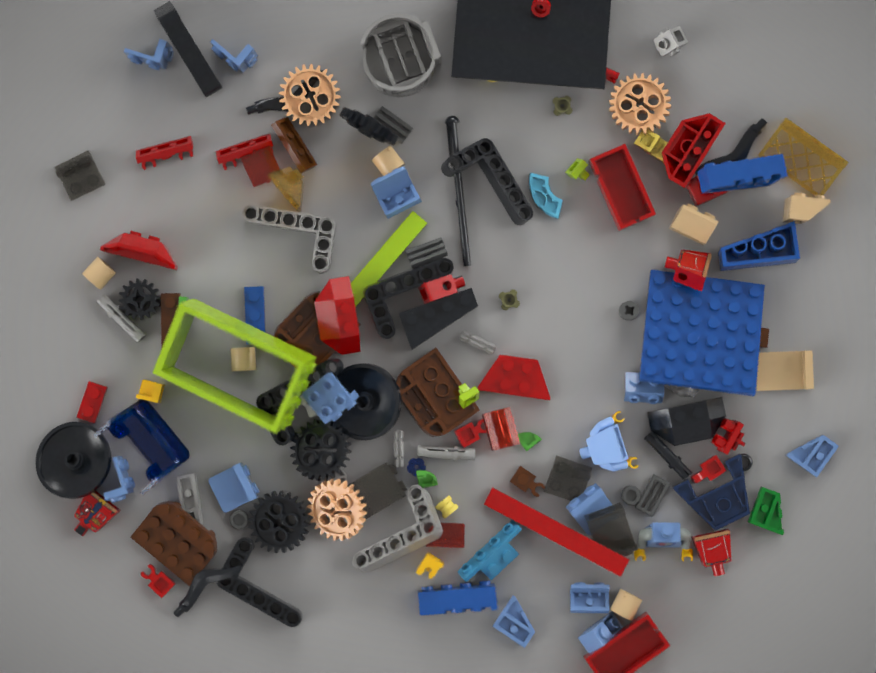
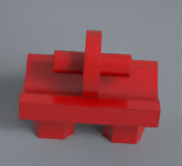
(731, 438)

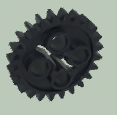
(368, 126)
(318, 467)
(288, 507)

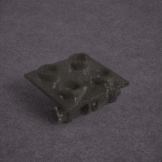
(79, 175)
(567, 478)

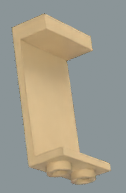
(785, 370)

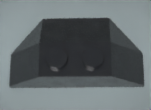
(688, 421)

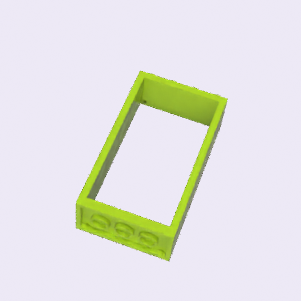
(174, 342)

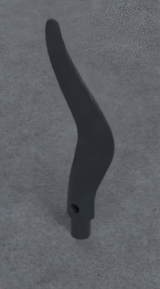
(274, 104)
(743, 147)
(199, 582)

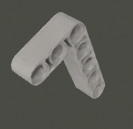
(299, 218)
(405, 536)

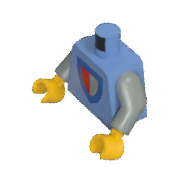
(664, 536)

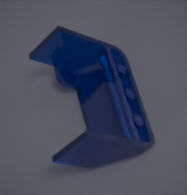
(151, 437)

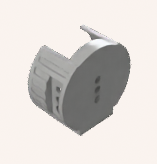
(394, 37)

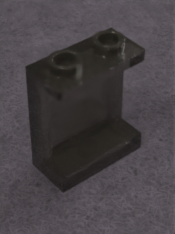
(379, 489)
(612, 529)

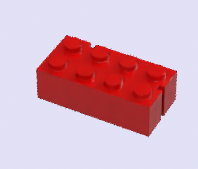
(622, 187)
(629, 648)

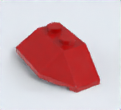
(689, 146)
(140, 249)
(338, 316)

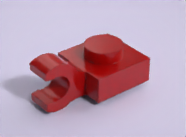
(710, 468)

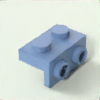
(641, 391)
(589, 598)

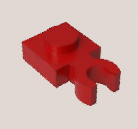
(469, 433)
(160, 583)

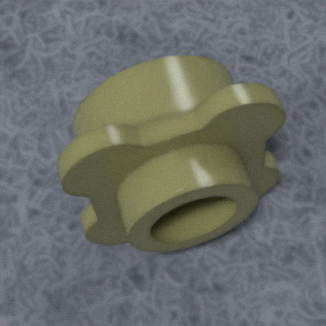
(566, 102)
(512, 295)

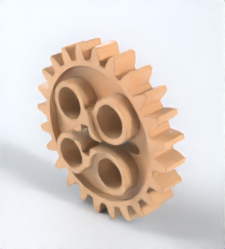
(293, 102)
(629, 117)
(336, 525)

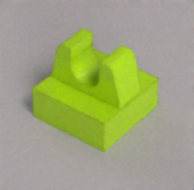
(577, 170)
(467, 395)

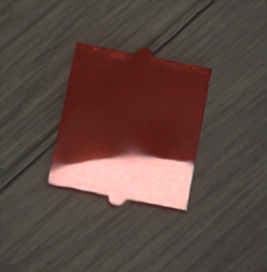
(259, 165)

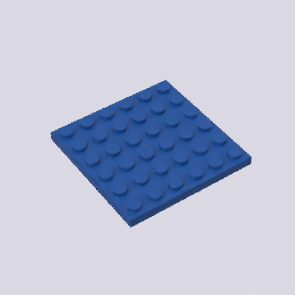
(702, 336)

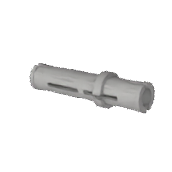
(104, 302)
(446, 452)

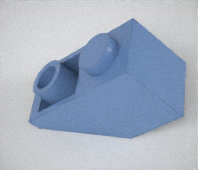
(600, 632)

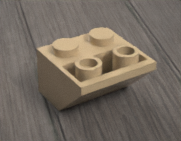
(803, 208)
(694, 224)

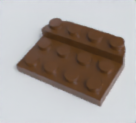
(302, 330)
(432, 395)
(176, 540)

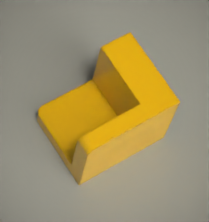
(151, 391)

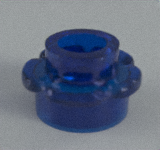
(411, 467)

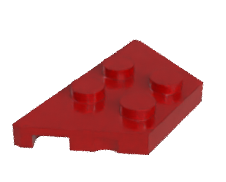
(515, 377)

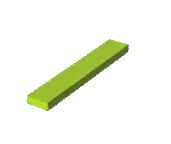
(387, 255)

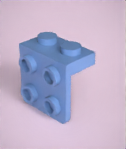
(161, 57)
(245, 59)
(395, 192)
(329, 398)
(126, 482)
(233, 487)
(588, 502)

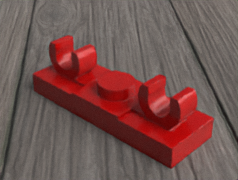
(242, 149)
(164, 151)

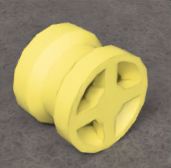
(446, 506)

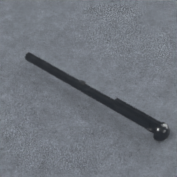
(454, 148)

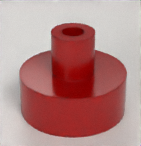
(541, 7)

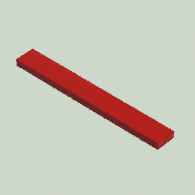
(556, 532)

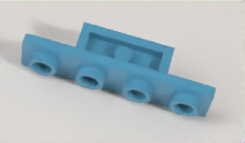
(493, 555)

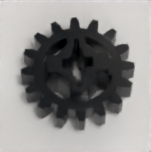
(138, 289)

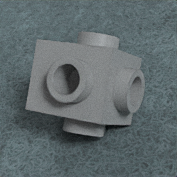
(670, 41)

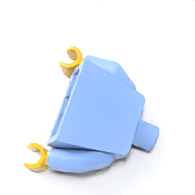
(607, 446)

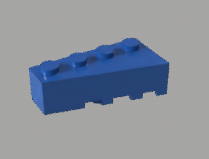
(742, 174)
(765, 249)
(457, 598)

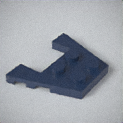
(722, 503)

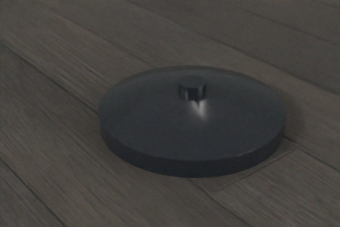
(377, 403)
(73, 460)

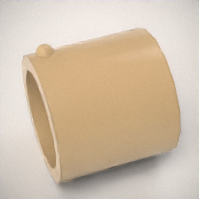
(387, 161)
(99, 273)
(243, 359)
(626, 604)

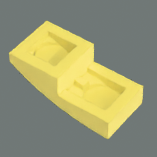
(651, 144)

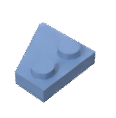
(813, 454)
(514, 623)

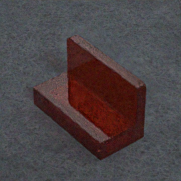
(500, 428)
(451, 537)

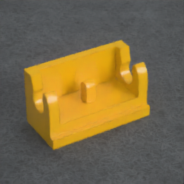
(430, 562)

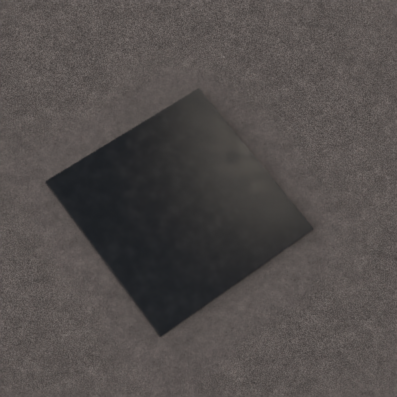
(513, 45)

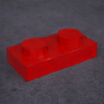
(92, 402)

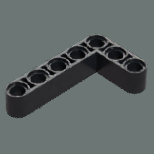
(187, 49)
(493, 176)
(400, 287)
(276, 398)
(253, 589)

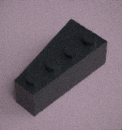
(431, 318)

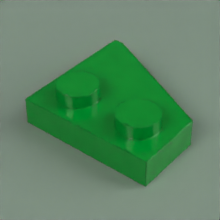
(767, 511)

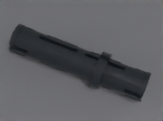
(663, 450)

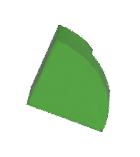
(528, 439)
(426, 478)

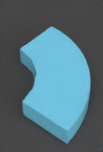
(543, 196)

